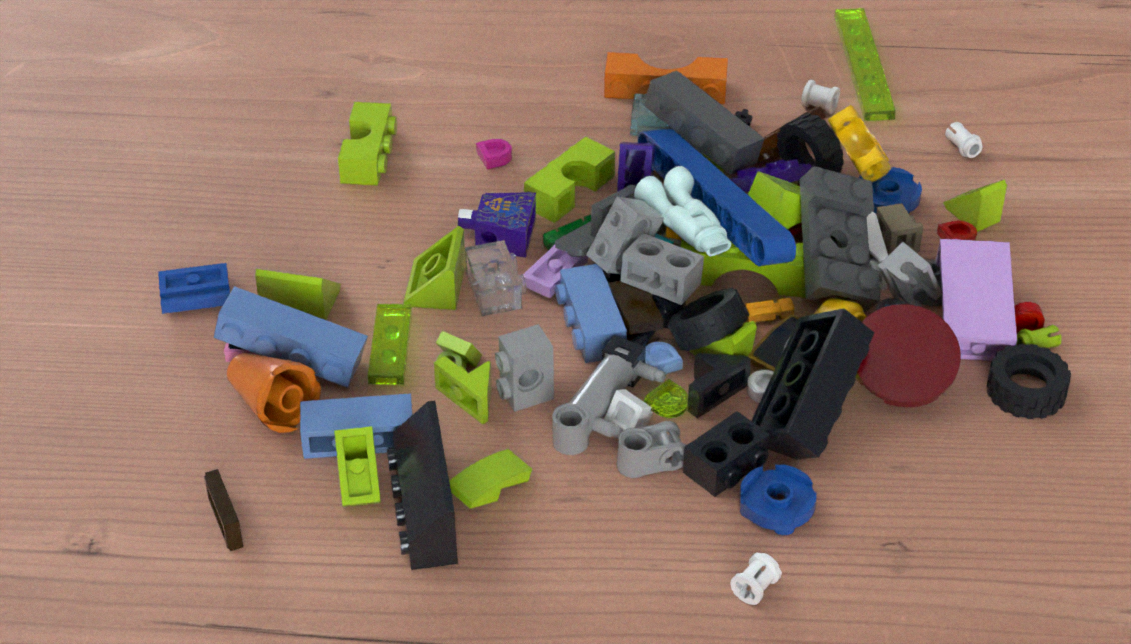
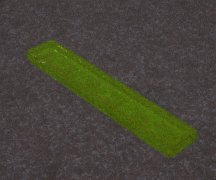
(864, 65)

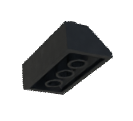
(812, 382)
(423, 490)

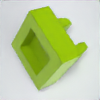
(458, 350)

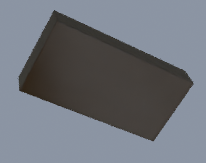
(636, 308)
(223, 510)

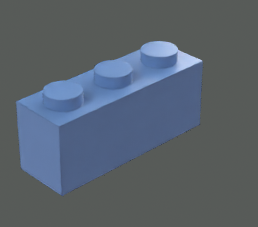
(589, 310)
(323, 417)

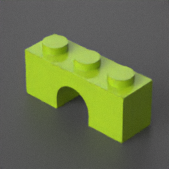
(365, 154)
(581, 165)

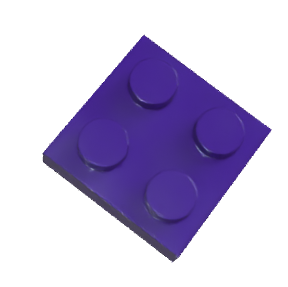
(781, 169)

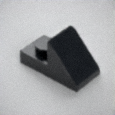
(716, 380)

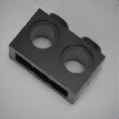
(726, 453)

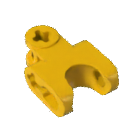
(860, 144)

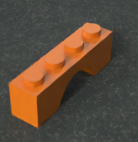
(630, 75)

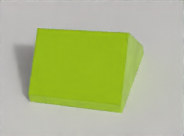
(778, 198)
(438, 273)
(300, 292)

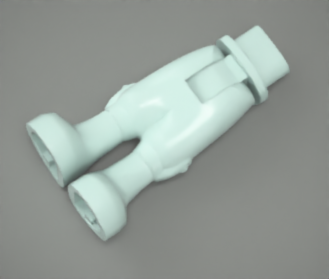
(682, 213)

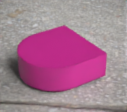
(494, 152)

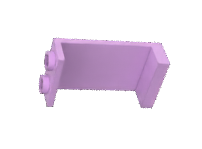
(978, 295)

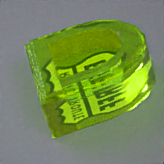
(668, 400)

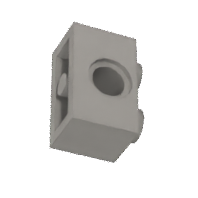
(525, 368)

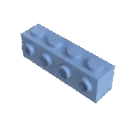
(290, 335)

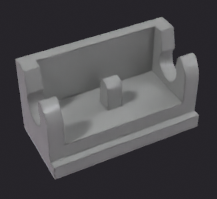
(909, 274)

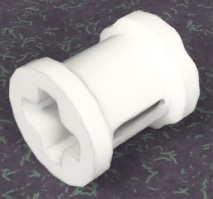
(820, 96)
(755, 578)

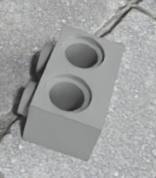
(621, 227)
(662, 268)

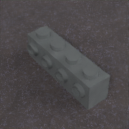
(703, 122)

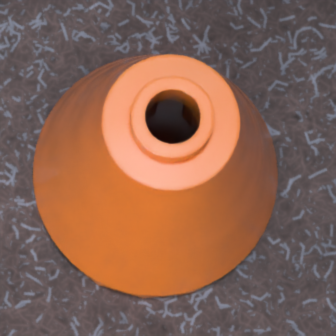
(273, 388)

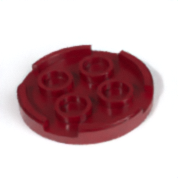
(909, 356)

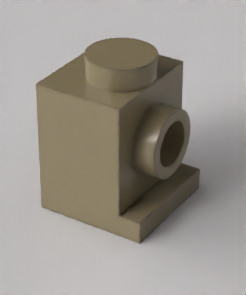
(899, 227)

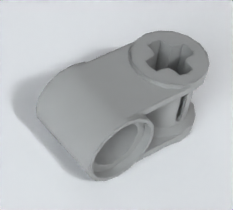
(648, 450)

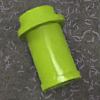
(1040, 337)

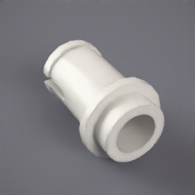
(968, 144)

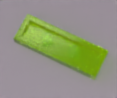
(390, 344)

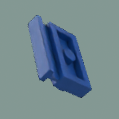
(193, 288)

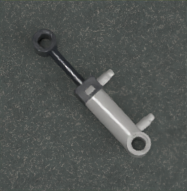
(620, 367)

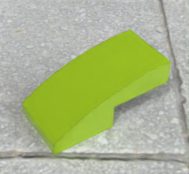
(485, 478)

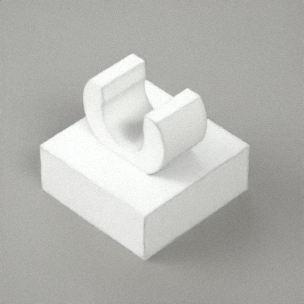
(628, 411)

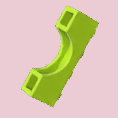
(786, 277)

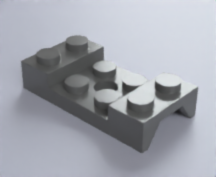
(837, 208)

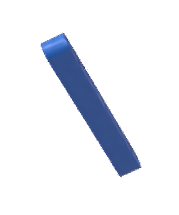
(743, 219)

